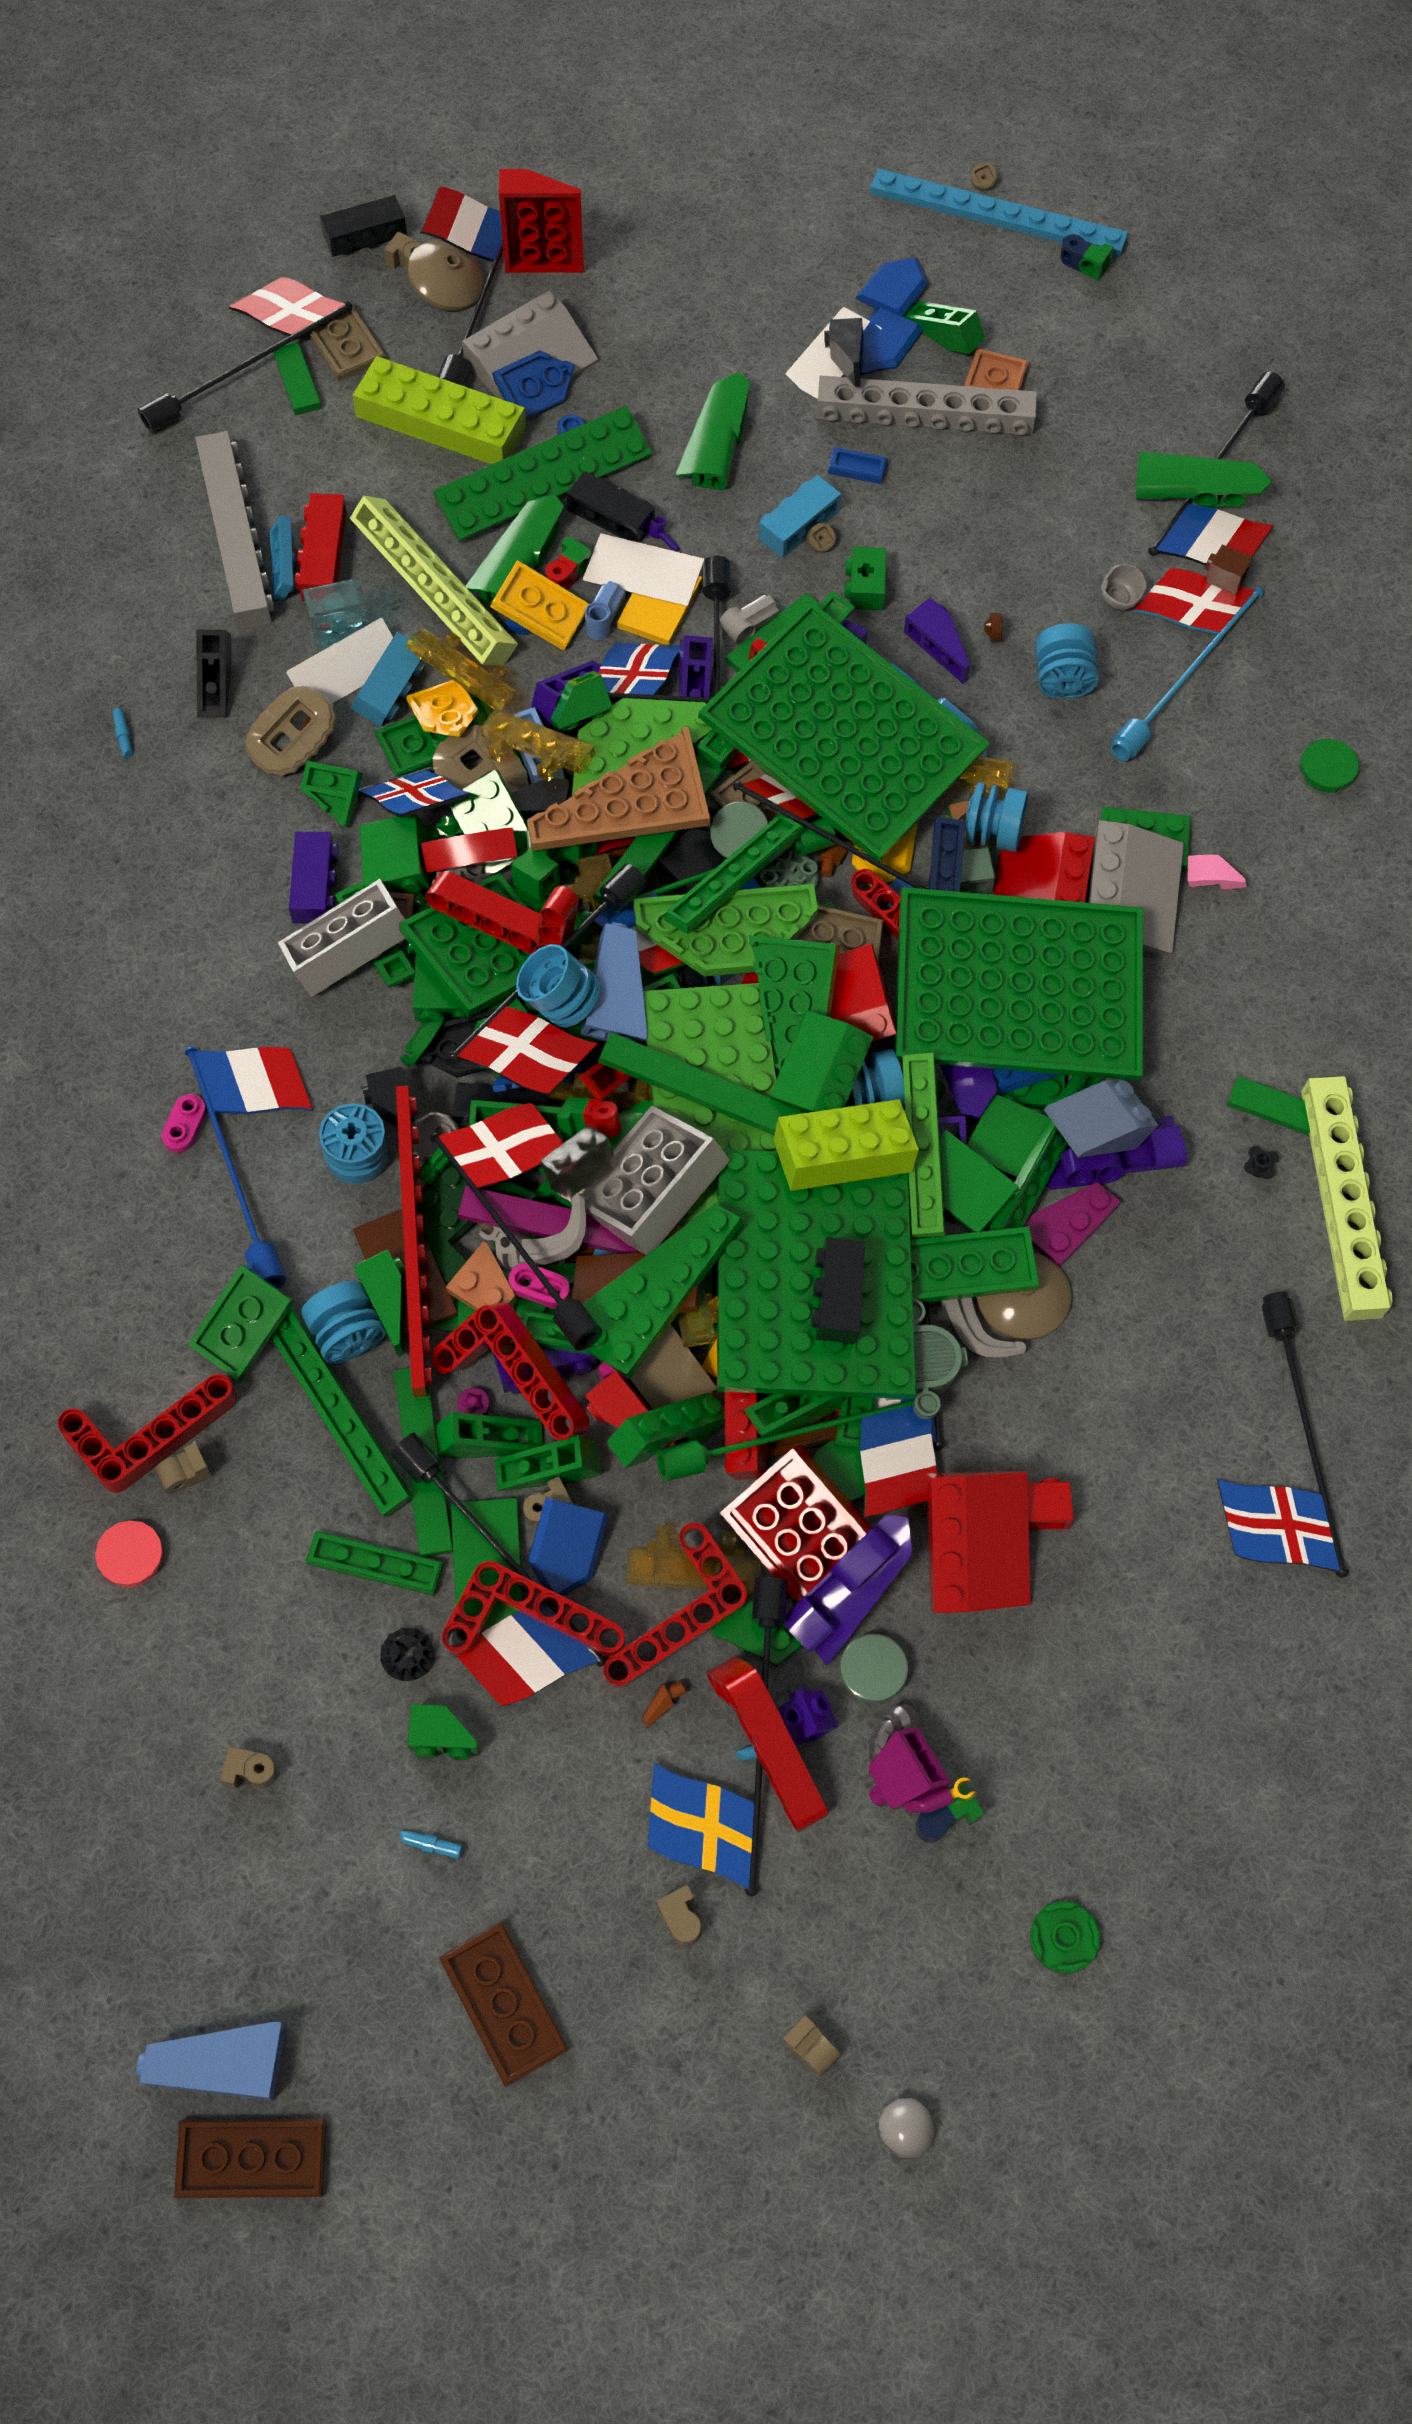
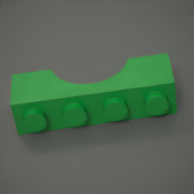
(647, 1432)

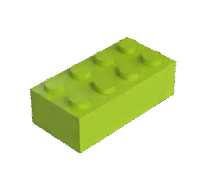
(845, 1144)

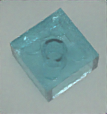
(335, 611)

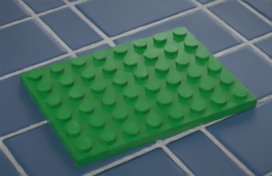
(844, 731)
(1020, 983)
(771, 1274)

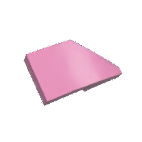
(1213, 870)

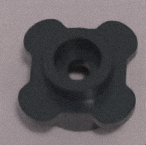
(1261, 1171)

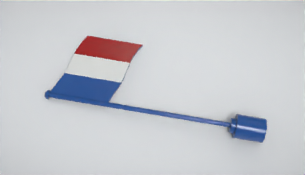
(249, 1084)

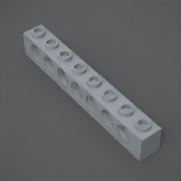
(927, 405)

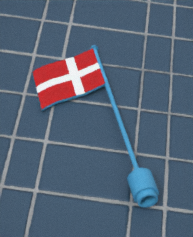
(1192, 603)

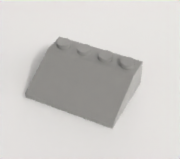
(536, 326)
(1138, 871)
(656, 1181)

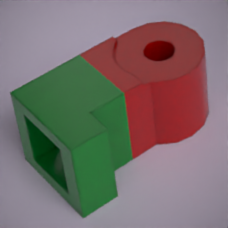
(570, 563)
(581, 1112)

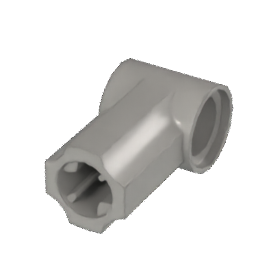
(744, 622)

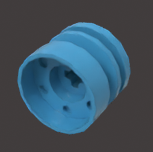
(1066, 661)
(996, 817)
(558, 985)
(879, 1082)
(358, 1158)
(343, 1322)

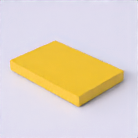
(540, 605)
(654, 617)

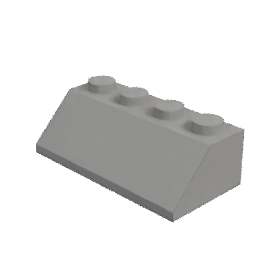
(344, 938)

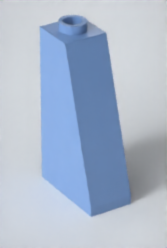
(621, 998)
(221, 2063)

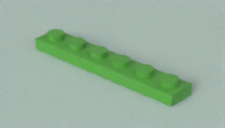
(923, 1118)

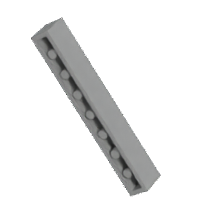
(233, 530)

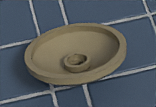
(445, 275)
(1030, 1313)

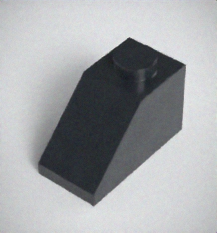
(382, 1093)

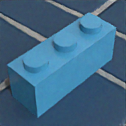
(792, 519)
(388, 682)

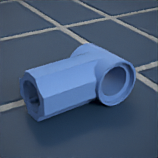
(603, 610)

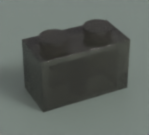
(579, 1162)

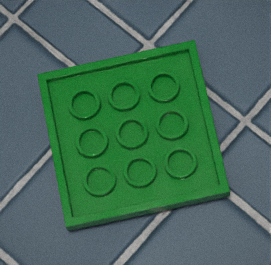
(465, 960)

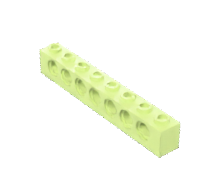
(433, 581)
(1355, 1300)

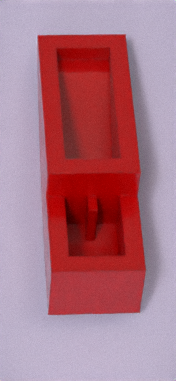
(469, 850)
(603, 1080)

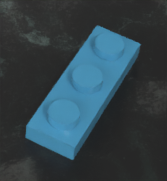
(282, 558)

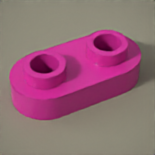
(184, 1121)
(536, 1291)

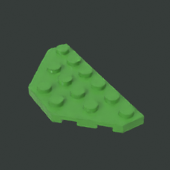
(632, 728)
(722, 940)

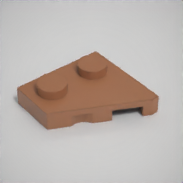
(481, 1281)

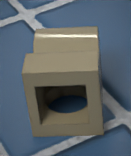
(399, 250)
(183, 1470)
(534, 1503)
(247, 1766)
(681, 1923)
(811, 2046)

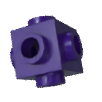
(807, 1716)

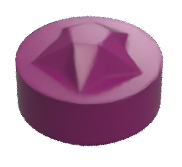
(473, 1402)

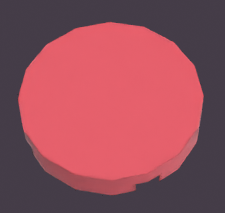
(129, 1553)

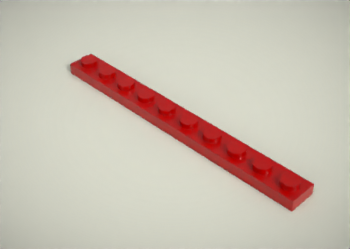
(414, 1252)

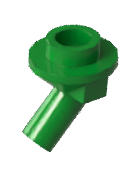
(449, 826)

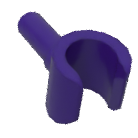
(656, 530)

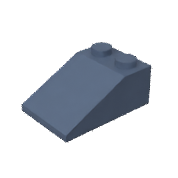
(1102, 1119)

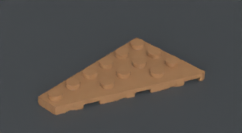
(647, 796)

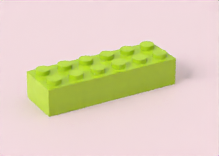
(439, 411)

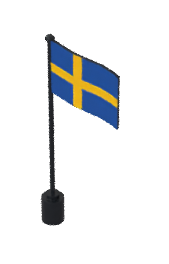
(704, 1821)

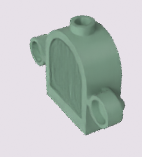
(936, 1363)

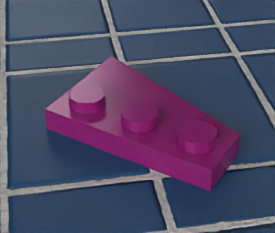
(1070, 1222)

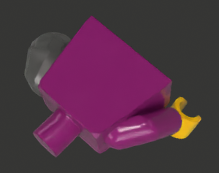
(907, 1768)

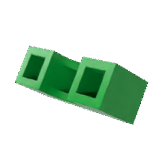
(539, 873)

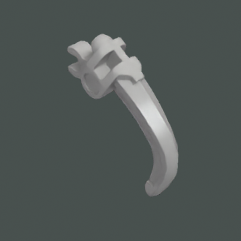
(542, 1249)
(972, 1334)

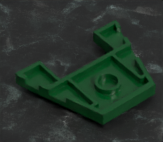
(440, 1215)

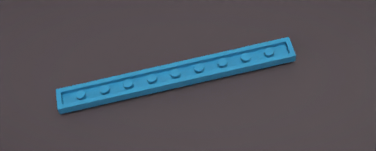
(993, 210)

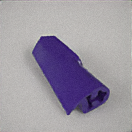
(971, 1088)
(1160, 1150)
(851, 1588)

